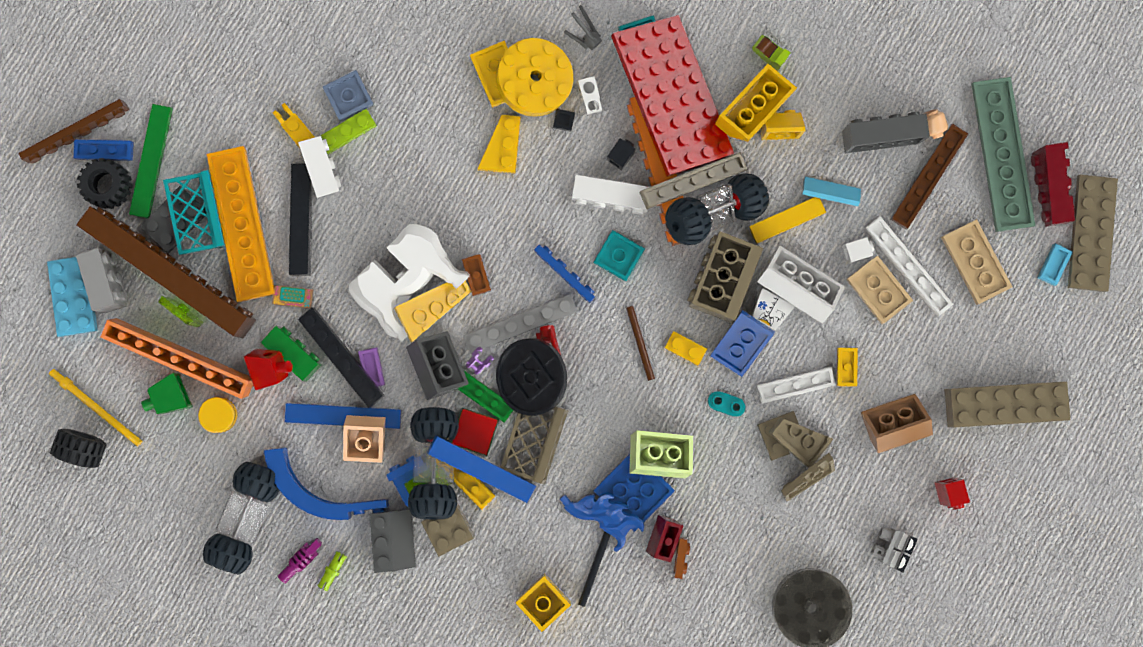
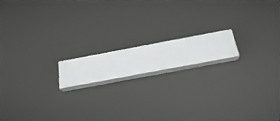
(908, 266)

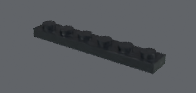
(341, 357)

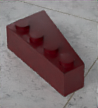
(1053, 184)

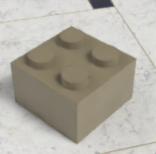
(449, 532)

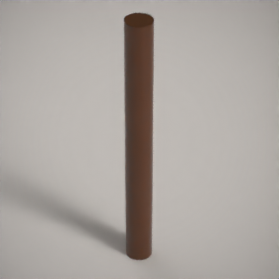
(640, 343)

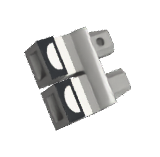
(896, 540)

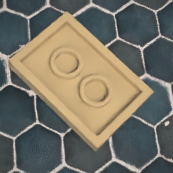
(879, 290)

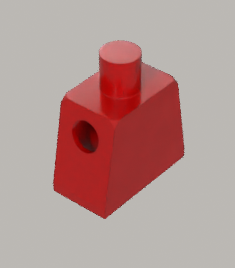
(267, 367)

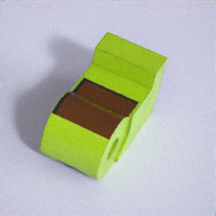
(770, 52)

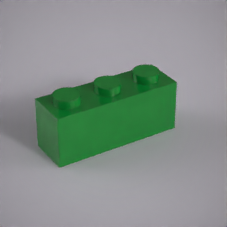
(303, 362)

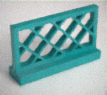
(209, 205)

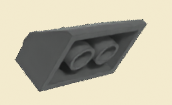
(437, 365)
(392, 540)

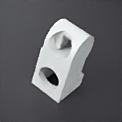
(590, 95)

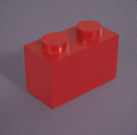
(952, 493)

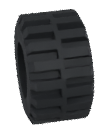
(91, 176)
(78, 448)

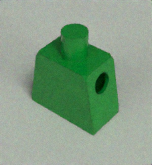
(167, 395)

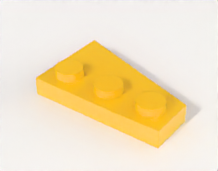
(503, 146)

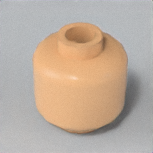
(937, 123)

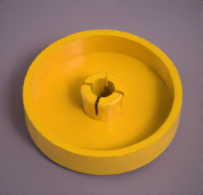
(529, 58)

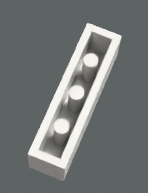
(608, 193)

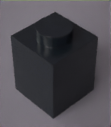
(621, 153)

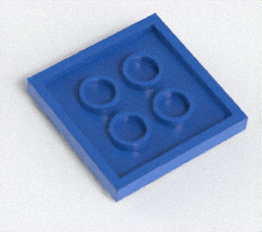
(639, 492)

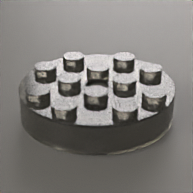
(832, 610)

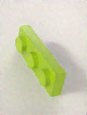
(348, 130)

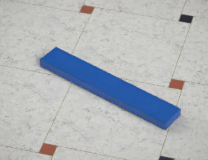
(337, 414)
(481, 469)

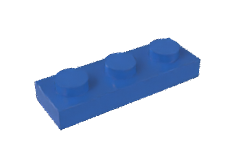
(108, 149)

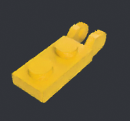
(293, 126)

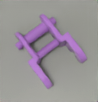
(482, 365)

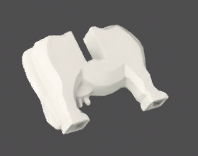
(422, 256)

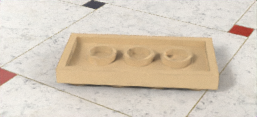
(976, 262)

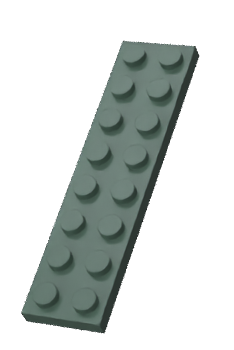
(1003, 154)

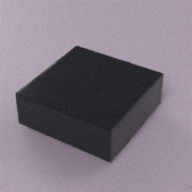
(563, 120)

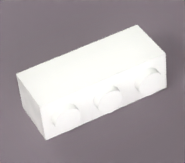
(319, 166)

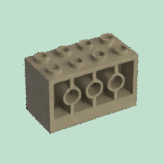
(736, 272)

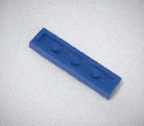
(559, 267)

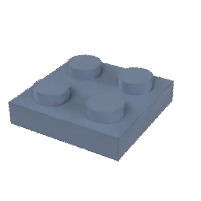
(348, 95)

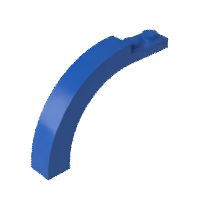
(297, 494)

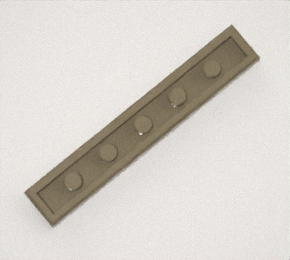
(693, 181)

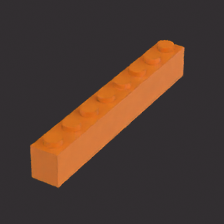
(651, 159)
(177, 357)

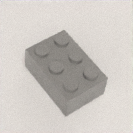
(102, 280)

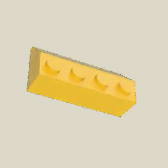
(755, 104)

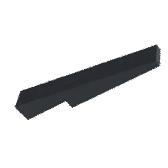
(300, 221)

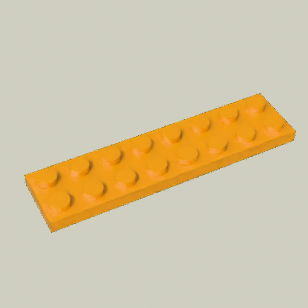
(241, 224)

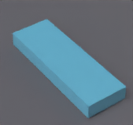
(831, 191)

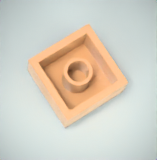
(364, 439)

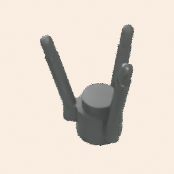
(591, 38)

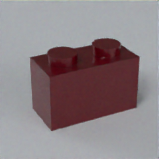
(664, 538)

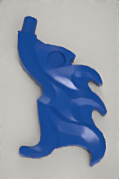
(607, 513)

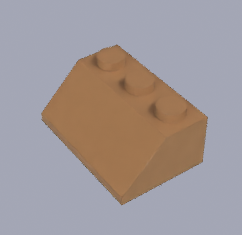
(897, 423)

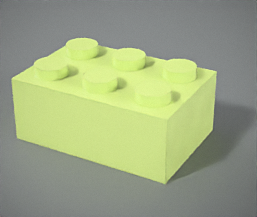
(661, 454)

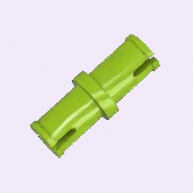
(332, 571)

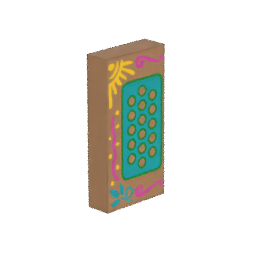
(292, 297)

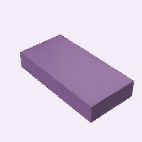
(372, 365)

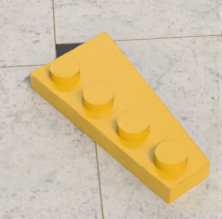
(428, 307)

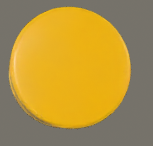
(217, 415)

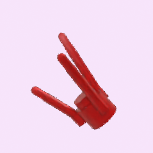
(548, 334)

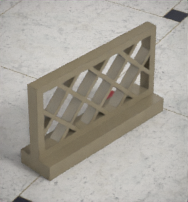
(547, 450)

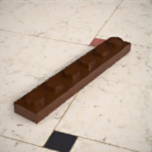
(80, 128)
(929, 176)

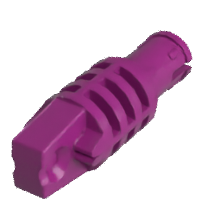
(300, 560)

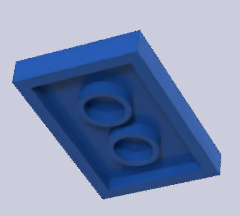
(742, 343)

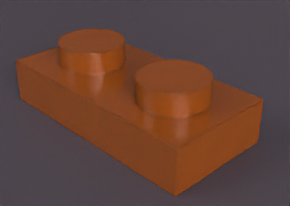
(478, 279)
(680, 566)

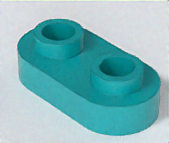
(726, 404)

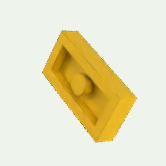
(685, 348)
(847, 366)

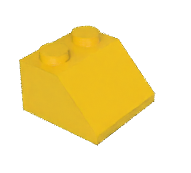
(783, 126)

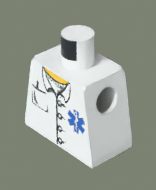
(771, 309)

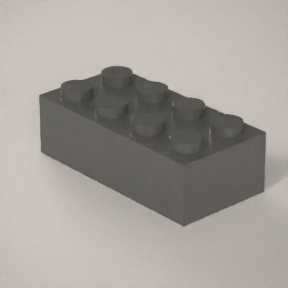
(885, 133)

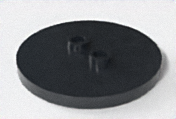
(531, 376)

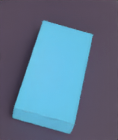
(1054, 264)

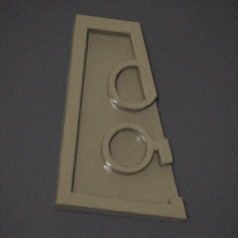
(800, 441)
(811, 476)

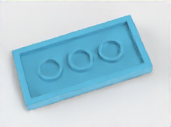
(70, 299)

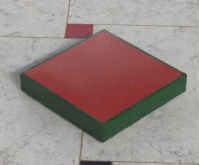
(475, 431)

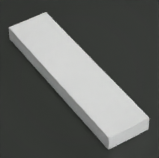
(796, 385)

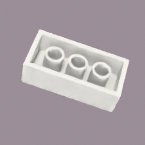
(801, 284)

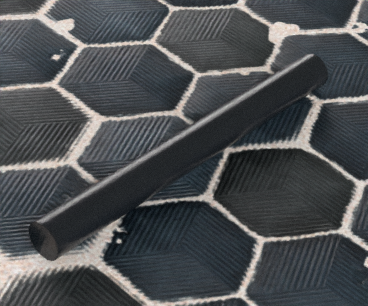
(594, 569)

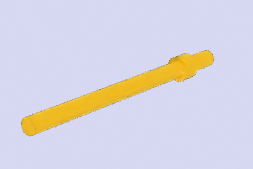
(67, 384)

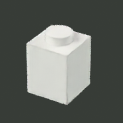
(858, 250)

